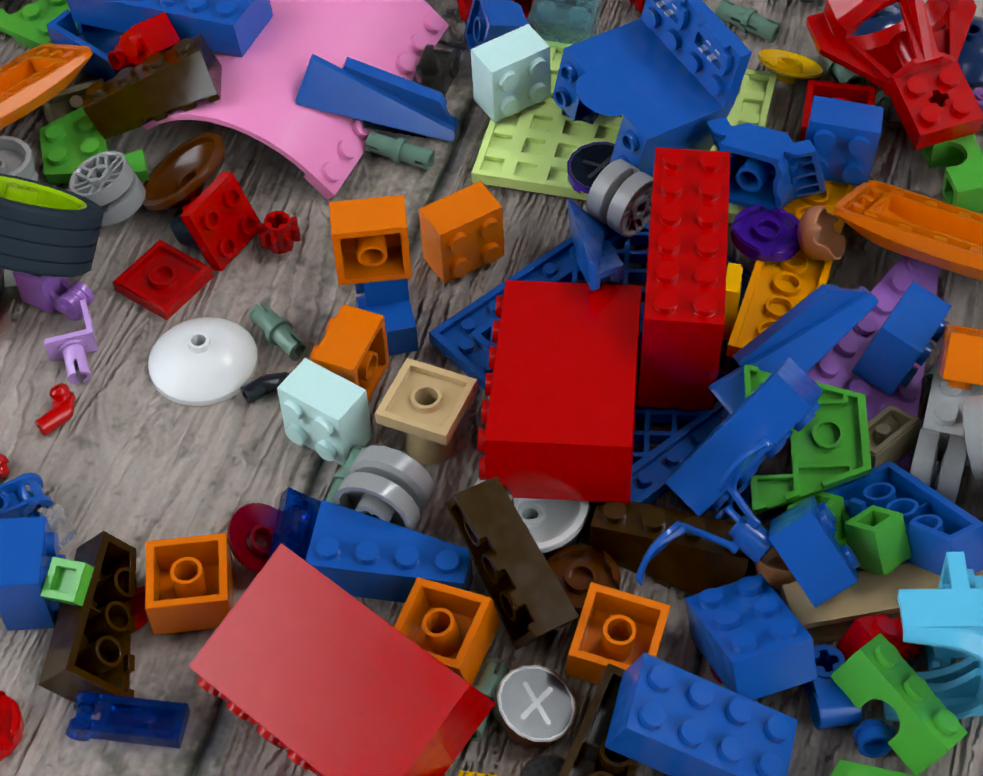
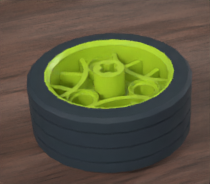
(46, 228)

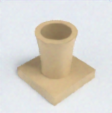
(428, 408)

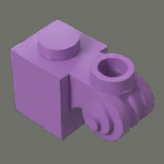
(53, 293)

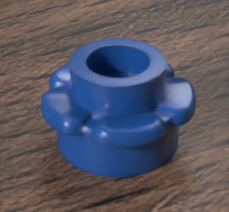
(872, 738)

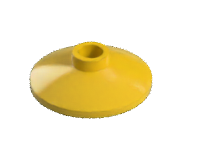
(789, 65)

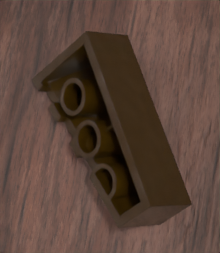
(155, 88)
(685, 563)
(93, 640)

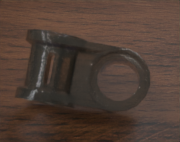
(438, 68)

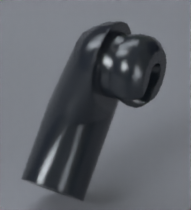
(262, 386)

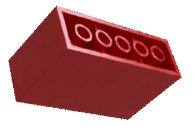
(684, 279)
(562, 391)
(335, 679)

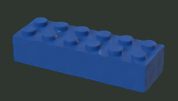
(224, 24)

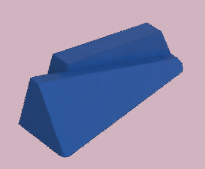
(375, 97)
(594, 255)
(802, 334)

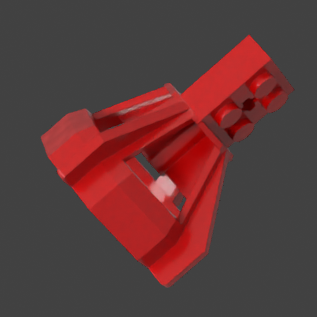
(908, 61)

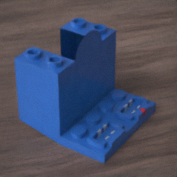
(661, 74)

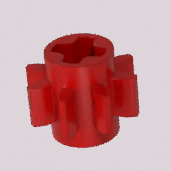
(279, 232)

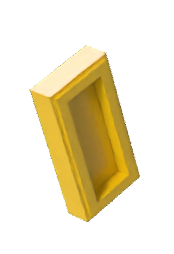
(732, 297)

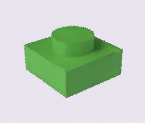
(67, 581)

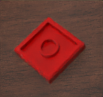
(163, 279)

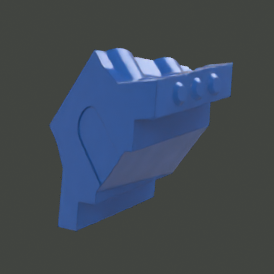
(767, 165)

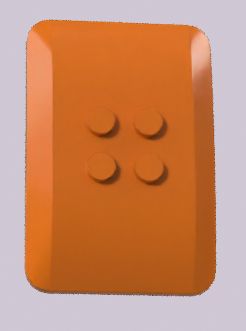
(38, 78)
(916, 226)

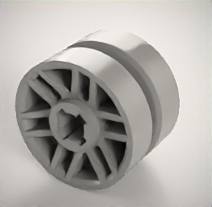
(110, 184)
(621, 198)
(939, 466)

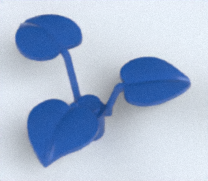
(747, 532)

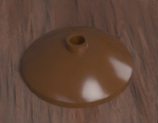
(184, 172)

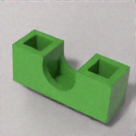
(964, 174)
(874, 535)
(925, 723)

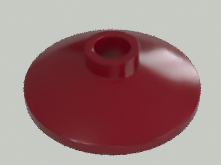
(249, 526)

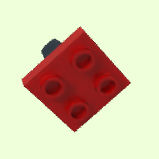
(217, 221)

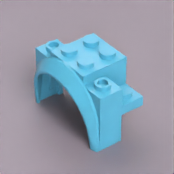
(950, 628)

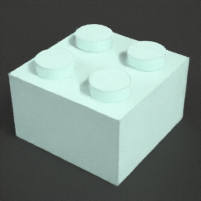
(511, 72)
(324, 411)

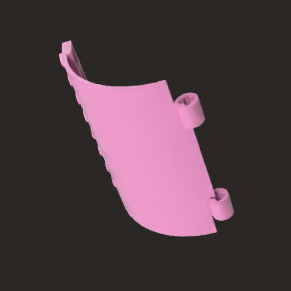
(264, 83)

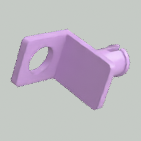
(73, 348)

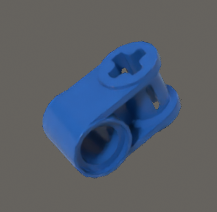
(18, 502)
(826, 700)

